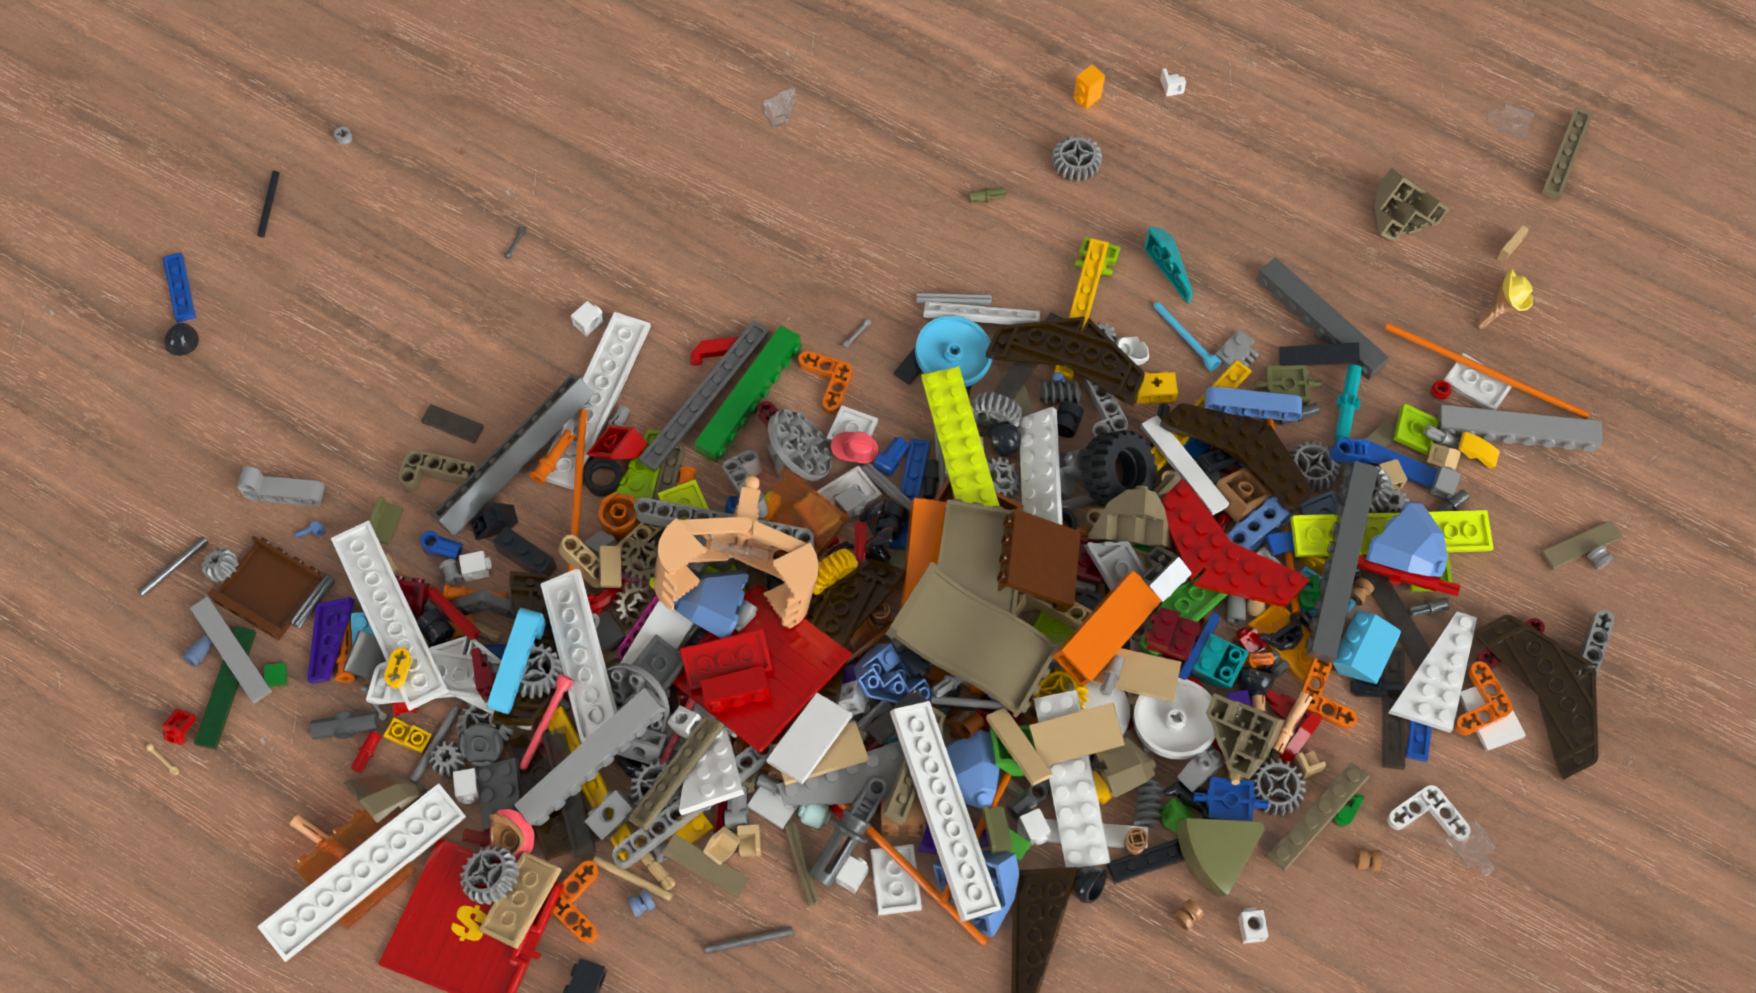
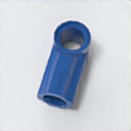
(889, 460)
(442, 546)

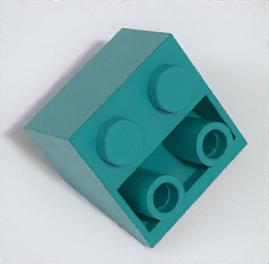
(1219, 663)

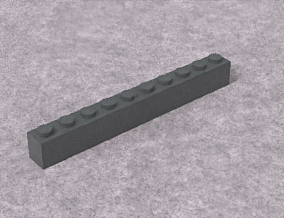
(512, 455)
(1341, 562)

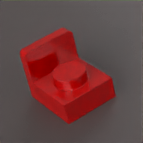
(1249, 640)
(177, 726)

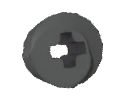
(1060, 392)
(1147, 804)

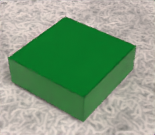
(275, 674)

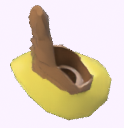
(1512, 295)

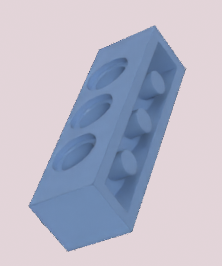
(1254, 539)

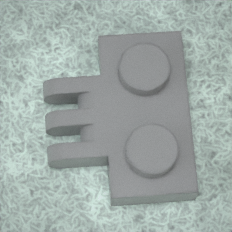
(1237, 349)

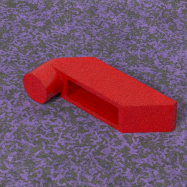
(711, 348)
(1301, 737)

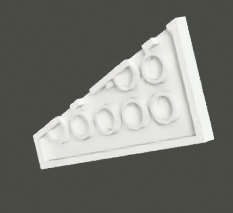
(1437, 684)
(714, 776)

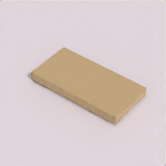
(1145, 675)
(1077, 734)
(843, 753)
(513, 915)

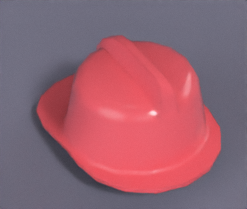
(854, 447)

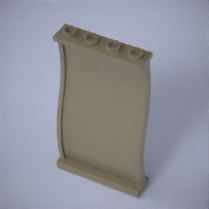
(972, 550)
(974, 640)

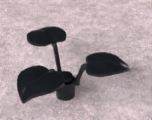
(874, 544)

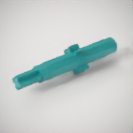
(1348, 402)

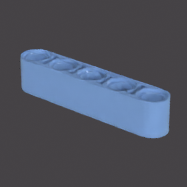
(1254, 403)

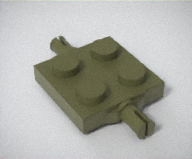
(1289, 381)

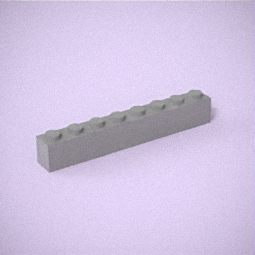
(1521, 428)
(590, 757)

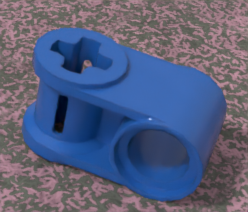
(1353, 451)

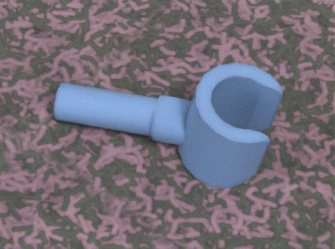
(1058, 376)
(315, 527)

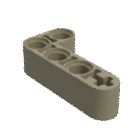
(441, 472)

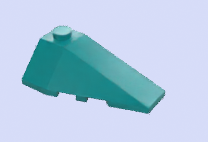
(1165, 254)

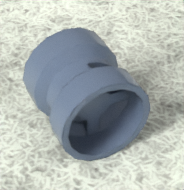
(636, 905)

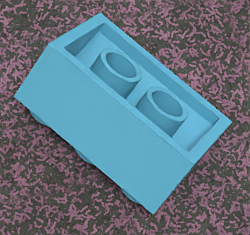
(1366, 647)

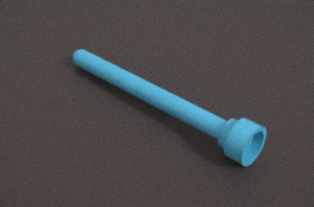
(1211, 361)

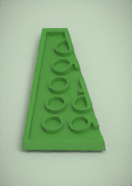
(1190, 602)

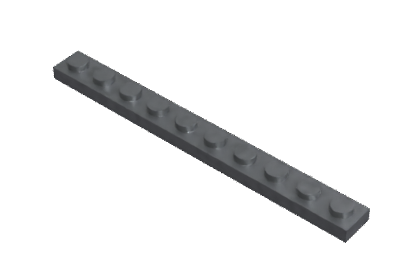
(703, 396)

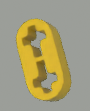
(402, 669)

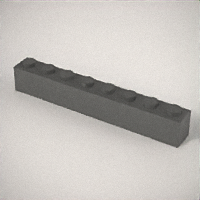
(1318, 314)

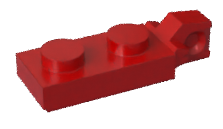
(1282, 706)

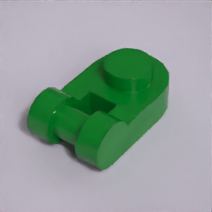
(1309, 595)
(1347, 813)

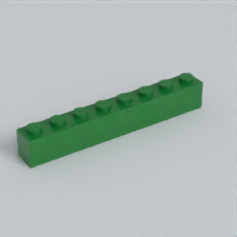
(747, 394)

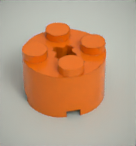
(618, 515)

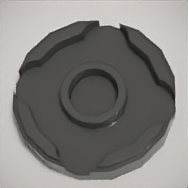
(481, 744)

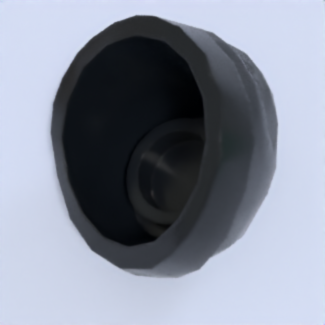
(181, 339)
(1005, 438)
(1255, 680)
(1089, 883)

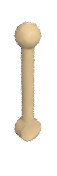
(173, 769)

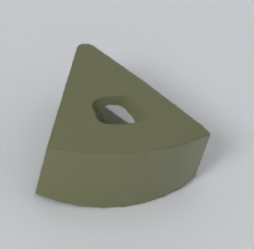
(1217, 849)

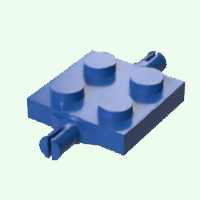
(1229, 800)

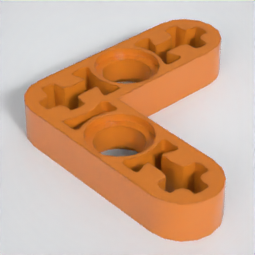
(833, 373)
(1318, 700)
(1490, 707)
(569, 898)

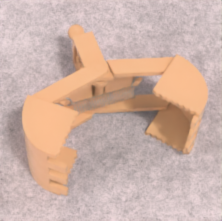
(732, 539)

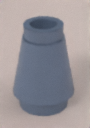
(197, 651)

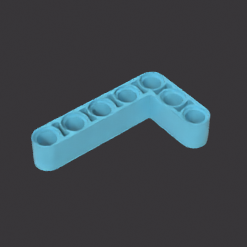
(526, 628)

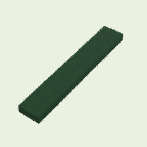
(222, 696)

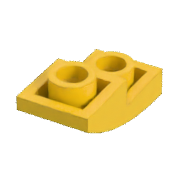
(1478, 448)
(407, 736)

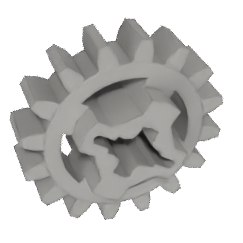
(1004, 477)

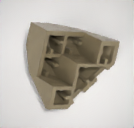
(1405, 207)
(1135, 518)
(1243, 733)
(1125, 767)
(384, 793)

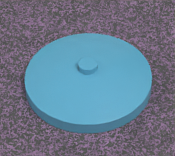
(951, 344)

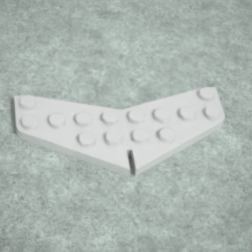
(456, 672)

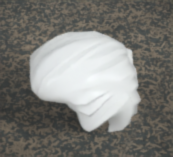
(1134, 349)

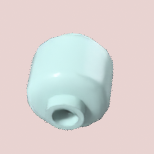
(814, 815)

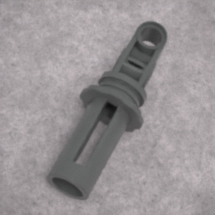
(854, 825)

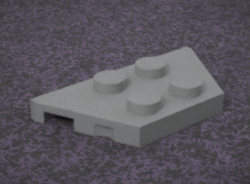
(1114, 560)

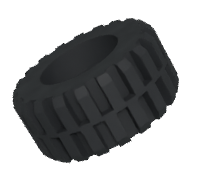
(1100, 461)

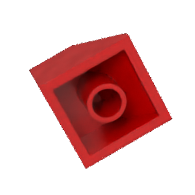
(618, 443)

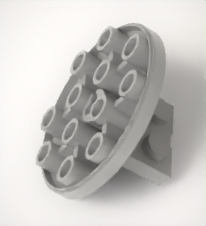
(798, 446)
(628, 681)

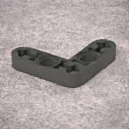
(485, 600)

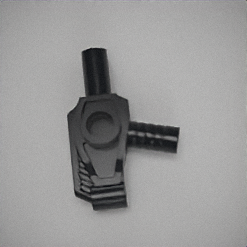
(1369, 689)

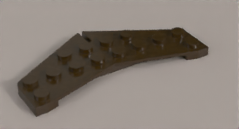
(1063, 344)
(1242, 440)
(528, 594)
(848, 604)
(1564, 698)

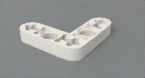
(1427, 805)

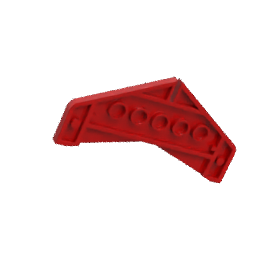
(1225, 564)

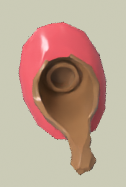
(511, 832)

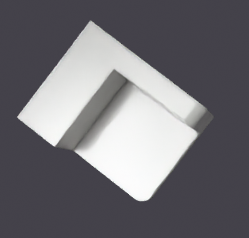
(1172, 83)

